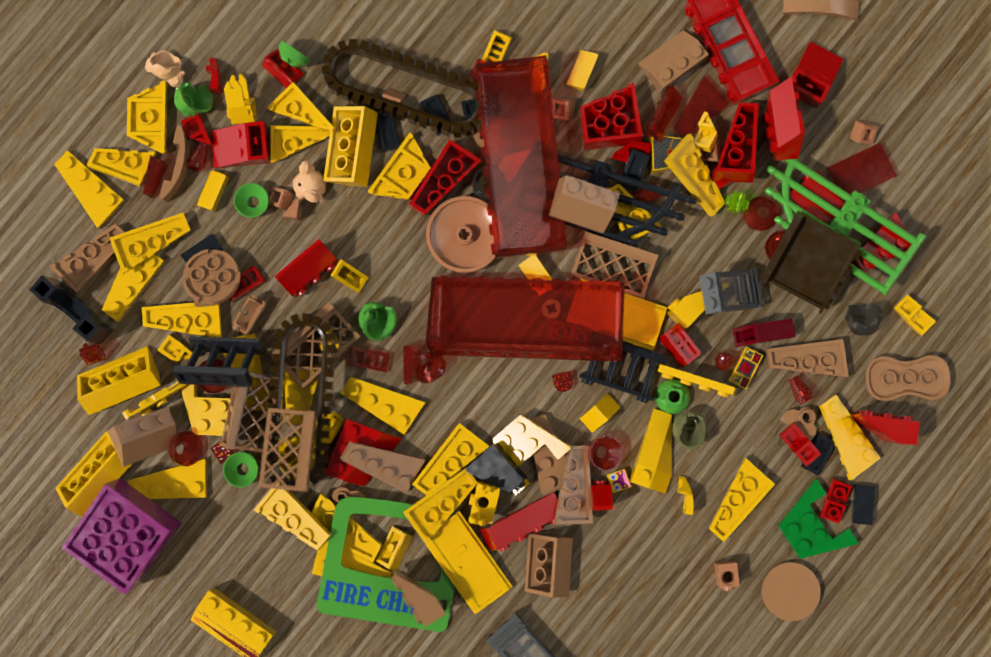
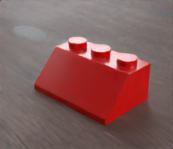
(307, 269)

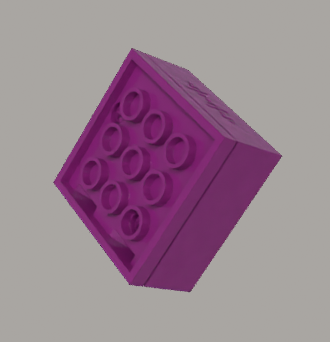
(121, 535)

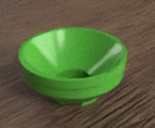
(292, 56)
(243, 195)
(662, 399)
(231, 472)

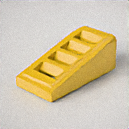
(496, 34)

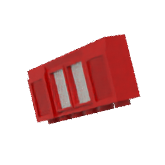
(732, 47)

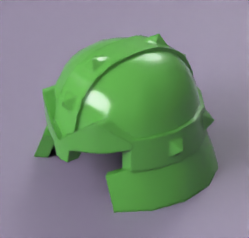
(193, 102)
(377, 320)

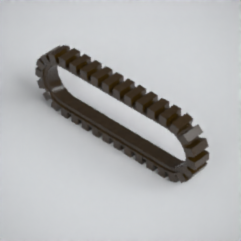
(408, 66)
(323, 397)

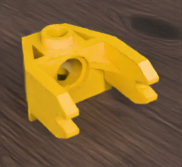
(239, 104)
(479, 514)

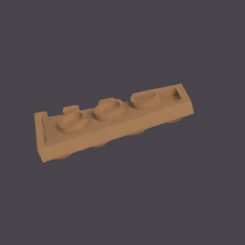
(84, 263)
(815, 358)
(547, 465)
(388, 466)
(575, 496)

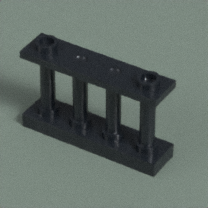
(636, 355)
(222, 375)

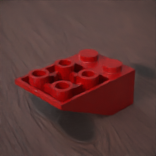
(815, 74)
(241, 145)
(898, 430)

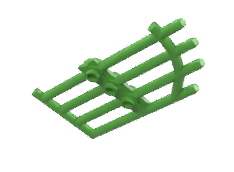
(845, 220)

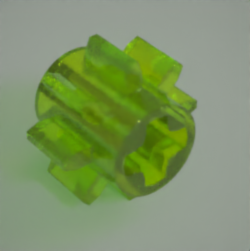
(737, 202)

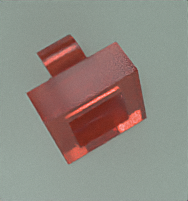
(92, 354)

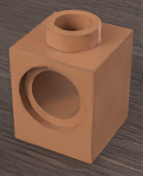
(721, 568)

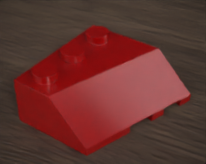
(611, 120)
(784, 121)
(361, 434)

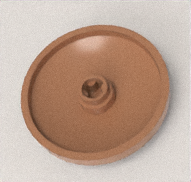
(461, 235)

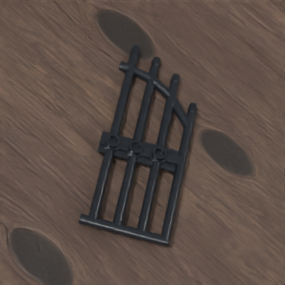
(600, 176)

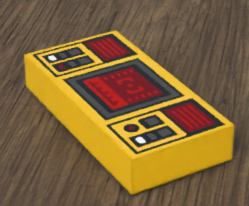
(745, 368)

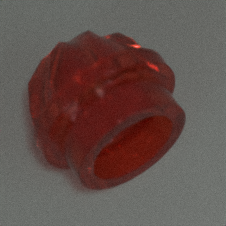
(723, 361)

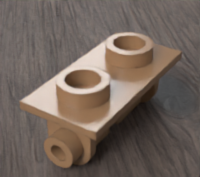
(245, 322)

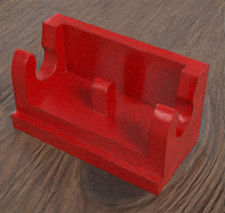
(680, 345)

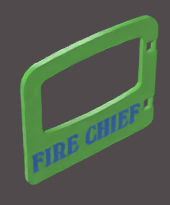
(368, 595)

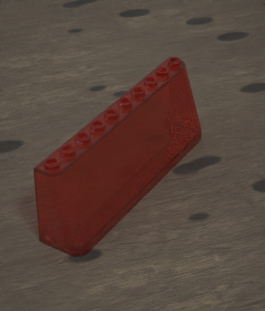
(519, 156)
(526, 318)

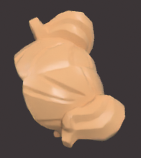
(166, 66)
(309, 183)

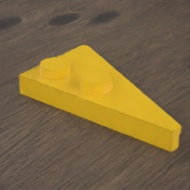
(296, 105)
(292, 139)
(157, 399)

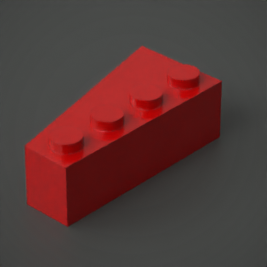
(739, 152)
(448, 170)
(520, 523)

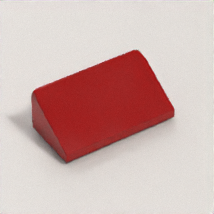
(281, 70)

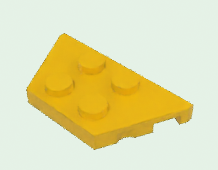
(149, 117)
(402, 173)

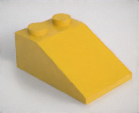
(687, 309)

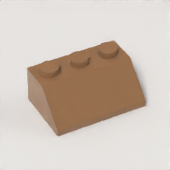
(673, 60)
(583, 204)
(143, 436)
(548, 565)

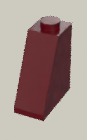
(764, 332)

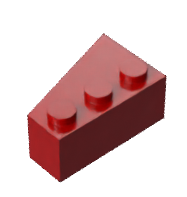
(877, 250)

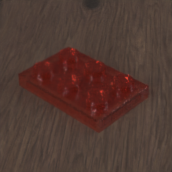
(862, 170)

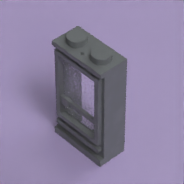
(731, 291)
(517, 640)

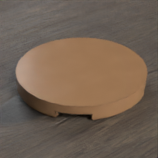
(211, 277)
(790, 591)

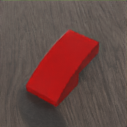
(799, 444)

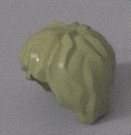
(690, 429)

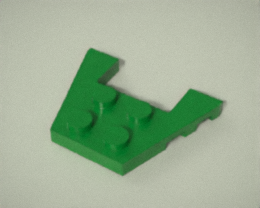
(805, 530)

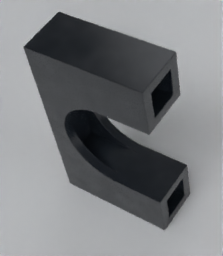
(88, 323)

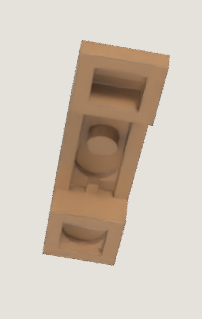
(842, 8)
(170, 188)

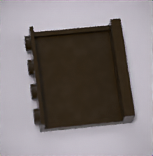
(811, 261)

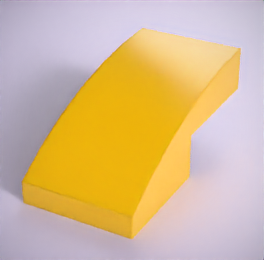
(913, 315)

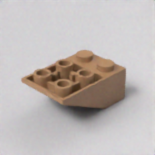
(425, 603)

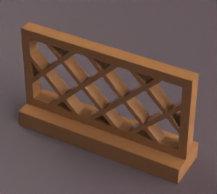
(619, 248)
(304, 333)
(235, 414)
(305, 452)

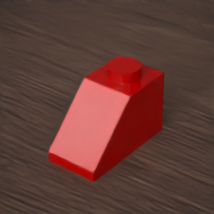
(601, 495)

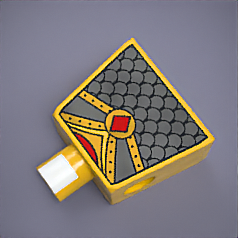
(660, 152)

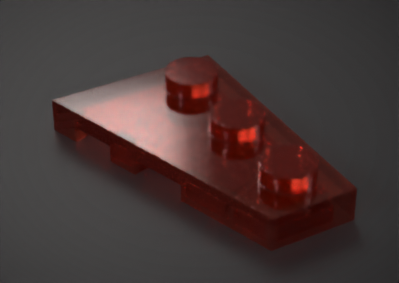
(705, 99)

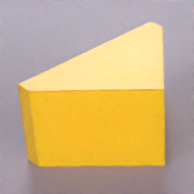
(349, 276)
(600, 413)

